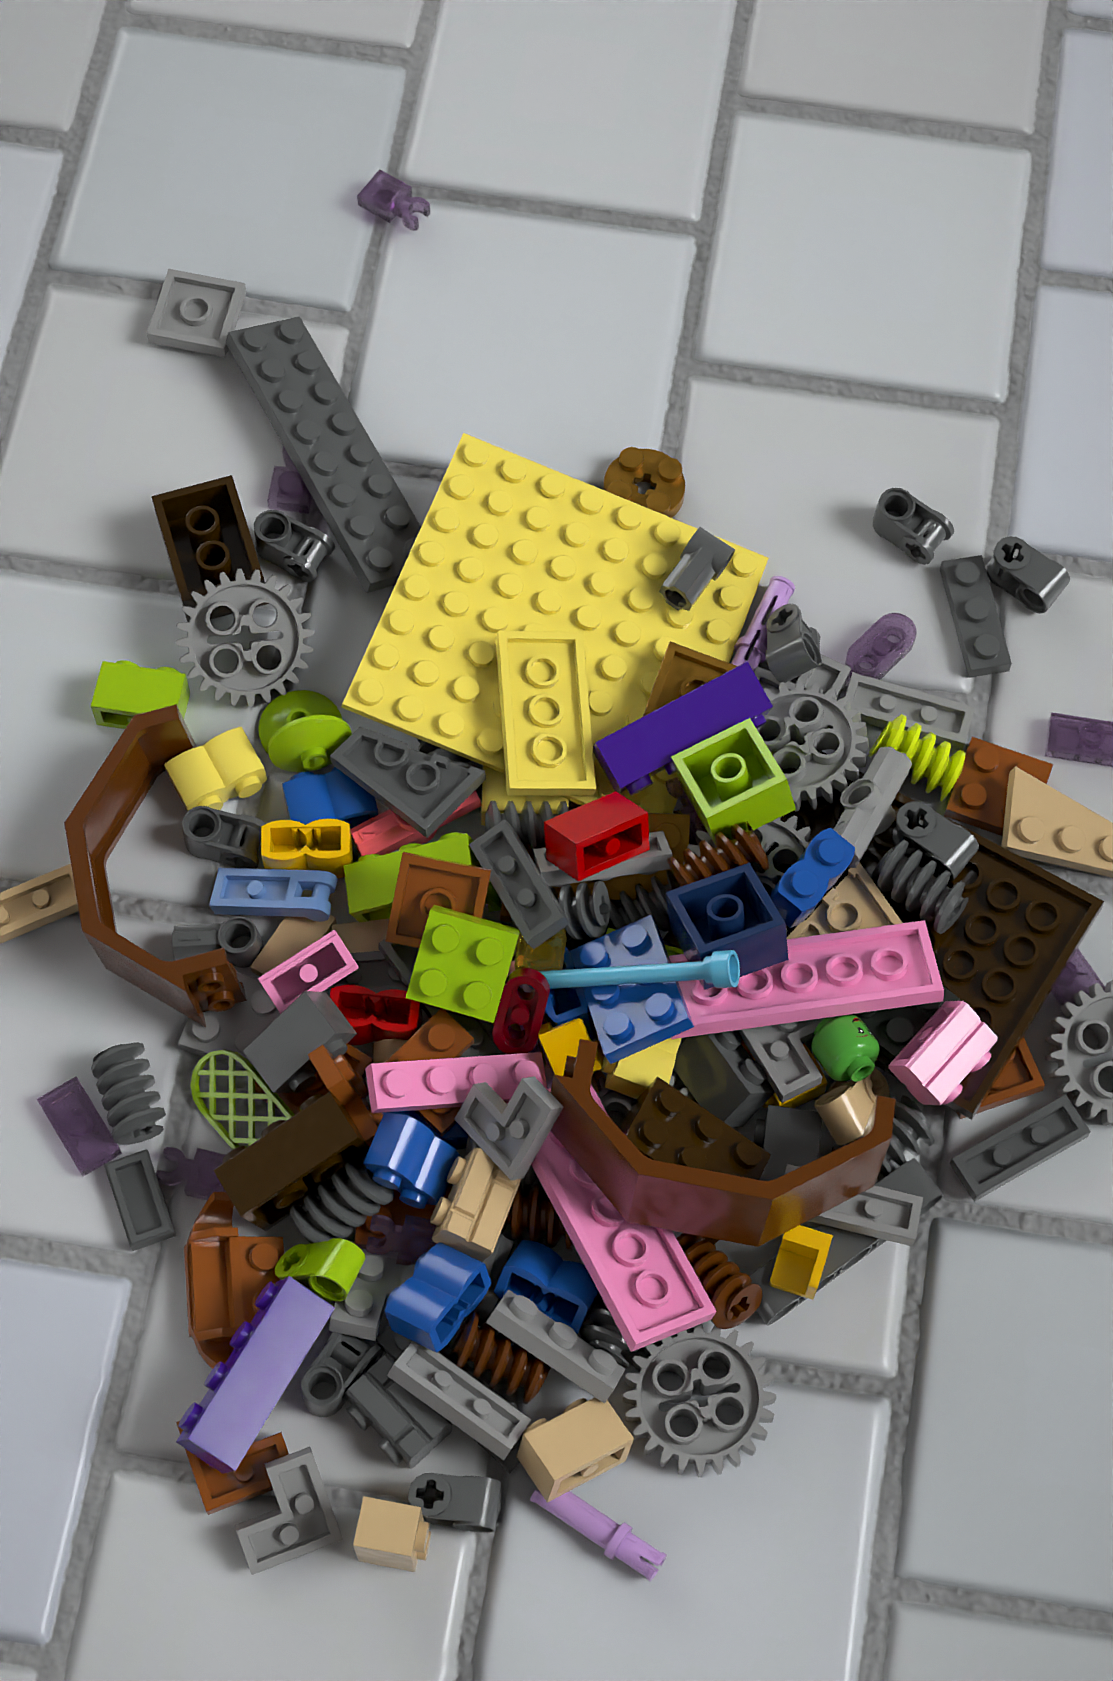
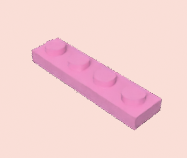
(447, 1081)

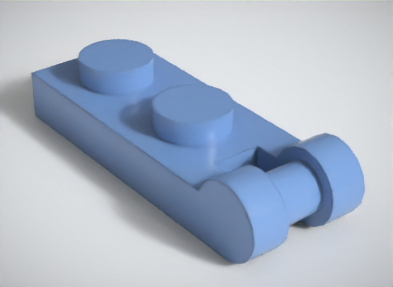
(273, 892)

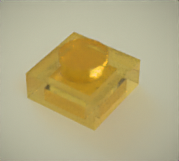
(545, 957)

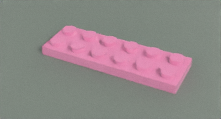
(823, 980)
(633, 1265)

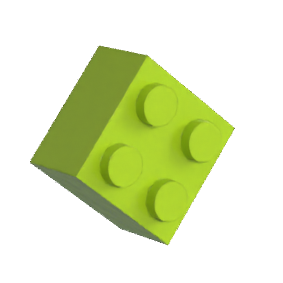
(733, 780)
(462, 963)

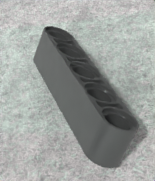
(846, 1246)

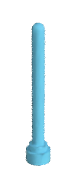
(719, 969)

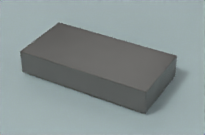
(139, 1200)

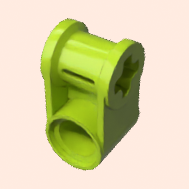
(323, 1267)

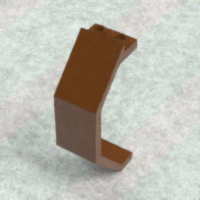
(92, 832)
(701, 1199)

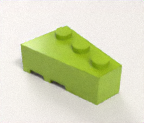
(374, 877)

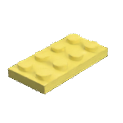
(545, 713)

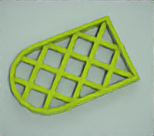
(253, 1075)

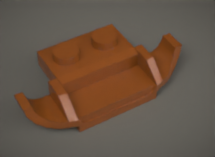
(224, 1277)

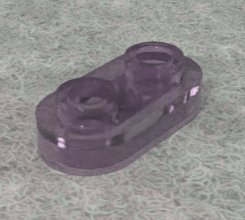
(878, 650)

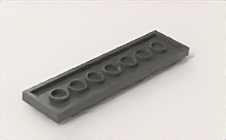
(328, 448)

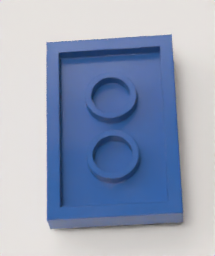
(632, 1014)

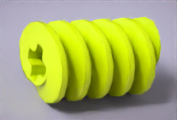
(925, 759)

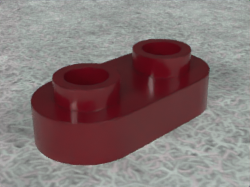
(521, 1008)

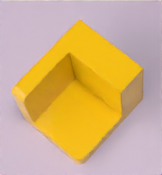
(564, 1041)
(801, 1261)

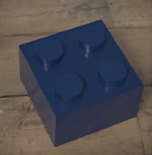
(728, 914)

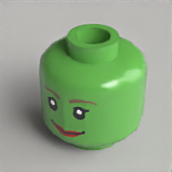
(845, 1048)

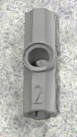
(870, 800)

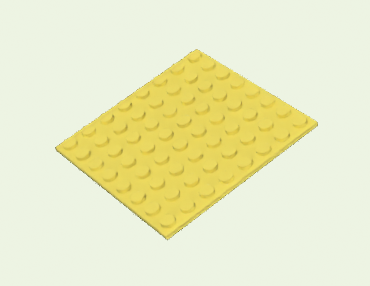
(537, 553)

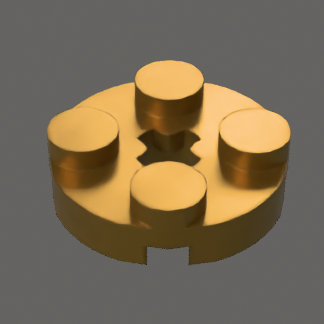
(649, 466)

